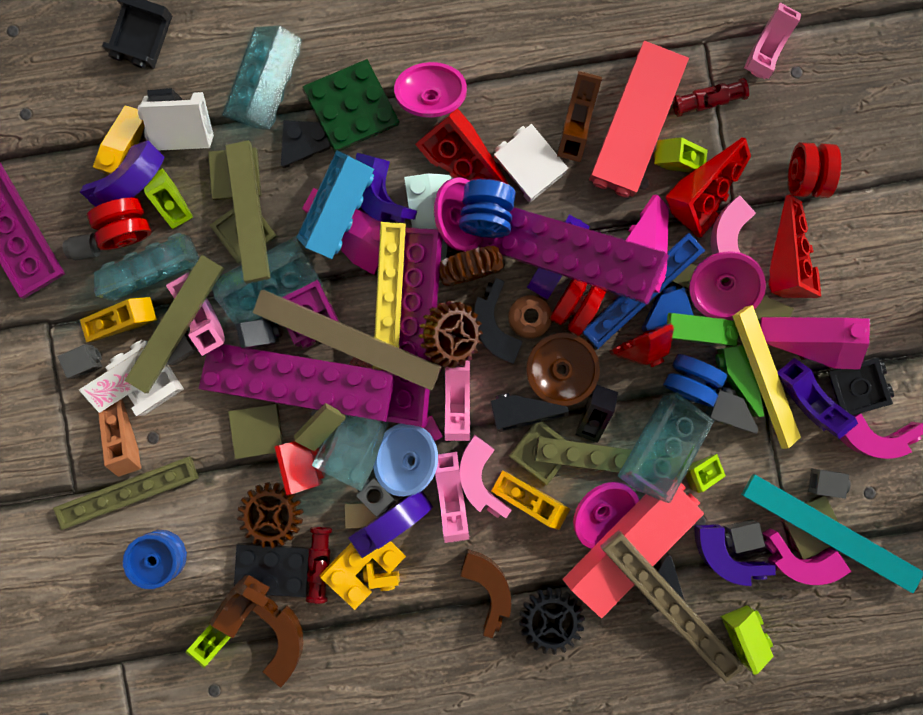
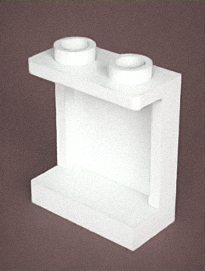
(177, 123)
(530, 162)
(163, 389)

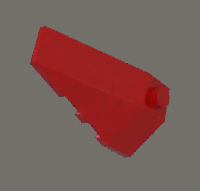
(459, 149)
(702, 191)
(791, 262)
(647, 347)

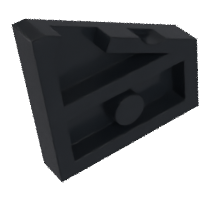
(302, 141)

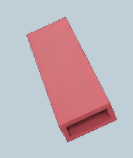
(638, 119)
(652, 529)

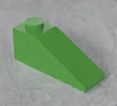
(703, 329)
(741, 377)

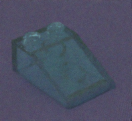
(351, 450)

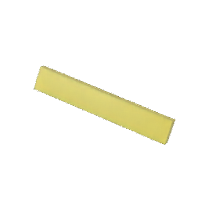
(389, 283)
(766, 376)

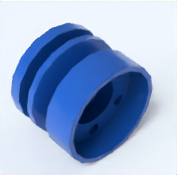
(487, 208)

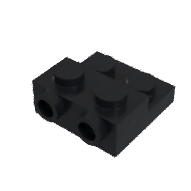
(862, 388)

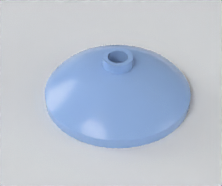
(394, 460)

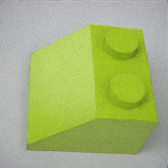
(748, 638)

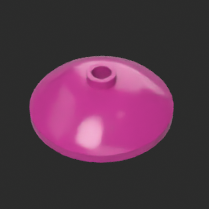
(430, 89)
(447, 216)
(723, 299)
(602, 511)

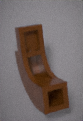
(578, 116)
(488, 573)
(238, 604)
(289, 641)

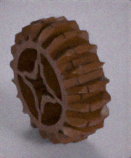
(470, 265)
(459, 323)
(277, 523)

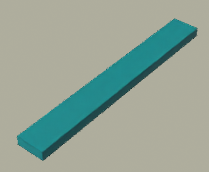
(832, 533)

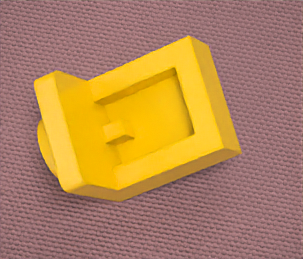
(380, 580)

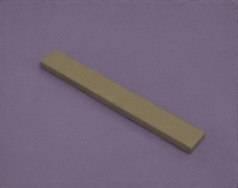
(347, 339)
(671, 606)

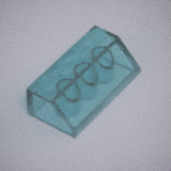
(263, 77)
(145, 268)
(288, 270)
(666, 448)

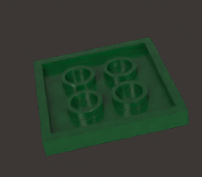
(350, 105)

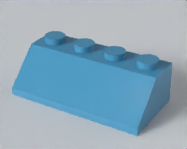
(335, 204)

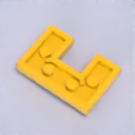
(343, 570)

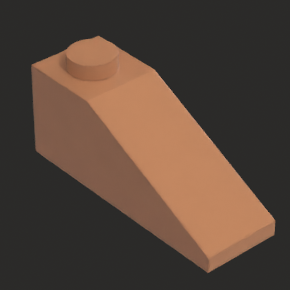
(118, 440)

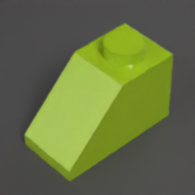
(679, 155)
(167, 199)

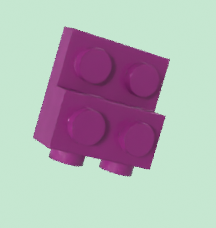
(313, 298)

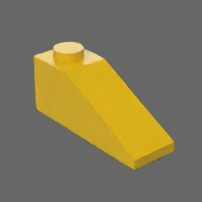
(121, 136)
(118, 318)
(531, 500)

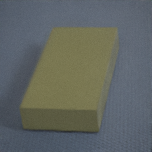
(319, 427)

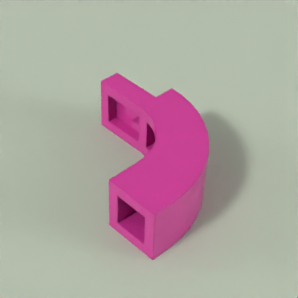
(866, 442)
(818, 570)

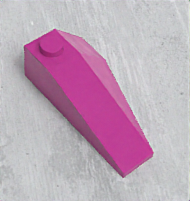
(652, 230)
(361, 240)
(829, 341)

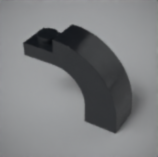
(493, 338)

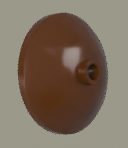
(580, 365)

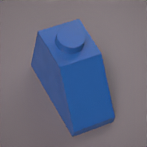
(670, 302)

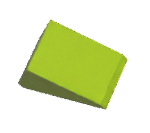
(704, 473)
(207, 646)

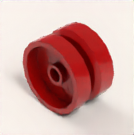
(814, 170)
(118, 223)
(579, 305)

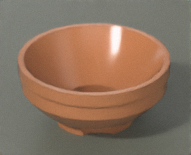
(517, 320)

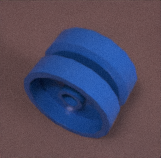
(696, 377)
(147, 571)

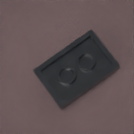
(279, 568)

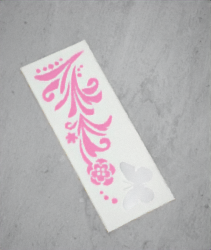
(111, 385)

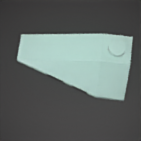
(421, 197)

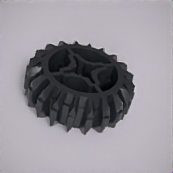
(544, 627)

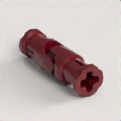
(712, 97)
(316, 566)

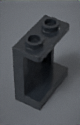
(139, 33)

